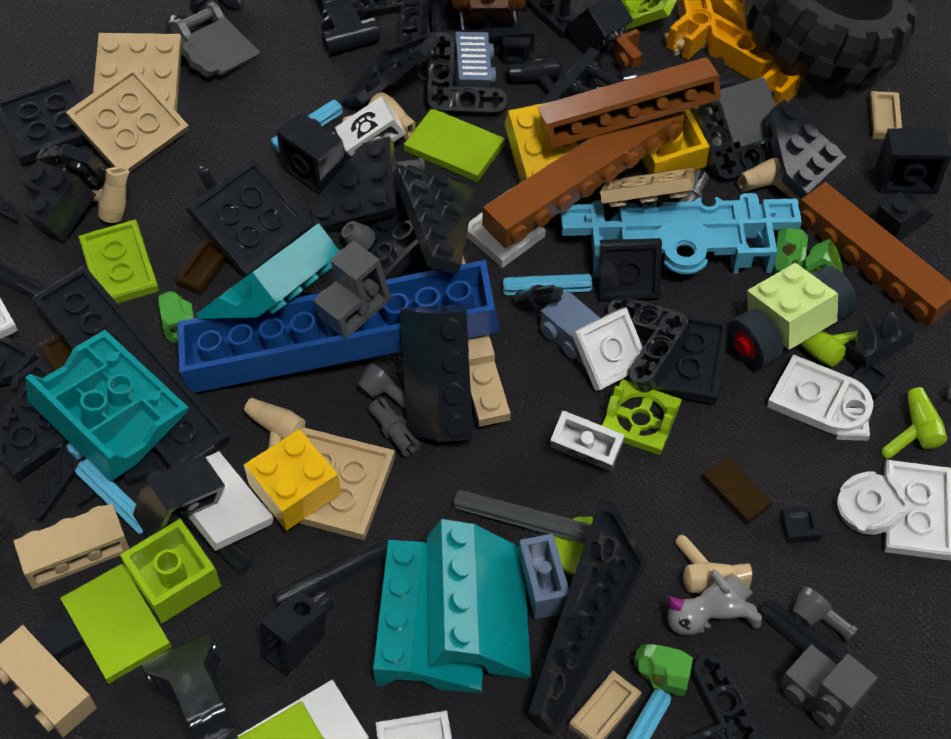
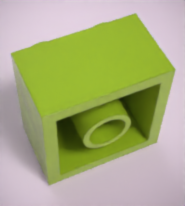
(171, 570)

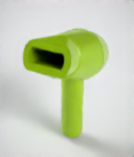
(828, 348)
(925, 425)

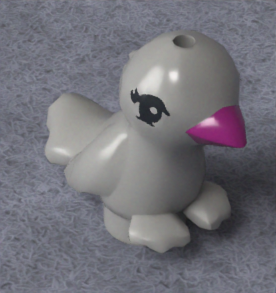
(721, 601)

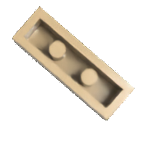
(71, 545)
(43, 683)

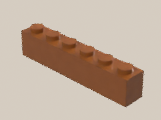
(629, 102)
(877, 254)

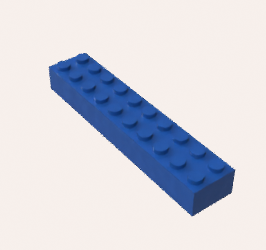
(296, 340)

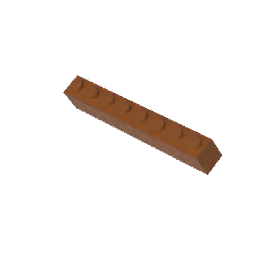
(574, 177)

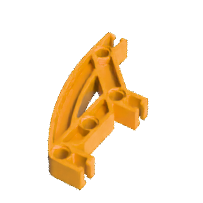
(727, 36)

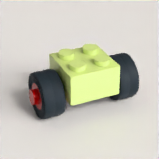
(789, 311)

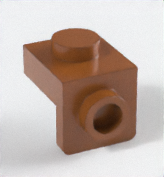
(626, 50)

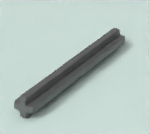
(522, 516)

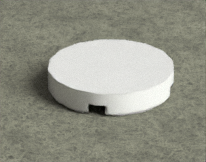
(871, 503)

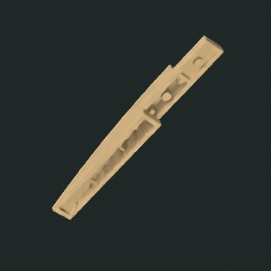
(486, 388)

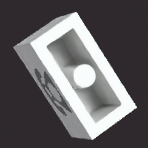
(370, 124)
(587, 440)

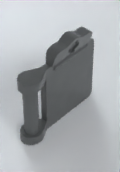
(215, 47)
(745, 112)

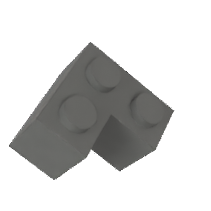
(356, 293)
(828, 689)

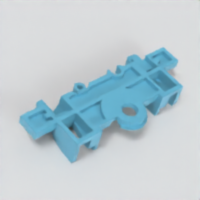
(703, 228)

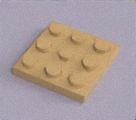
(152, 54)
(127, 120)
(648, 187)
(362, 478)

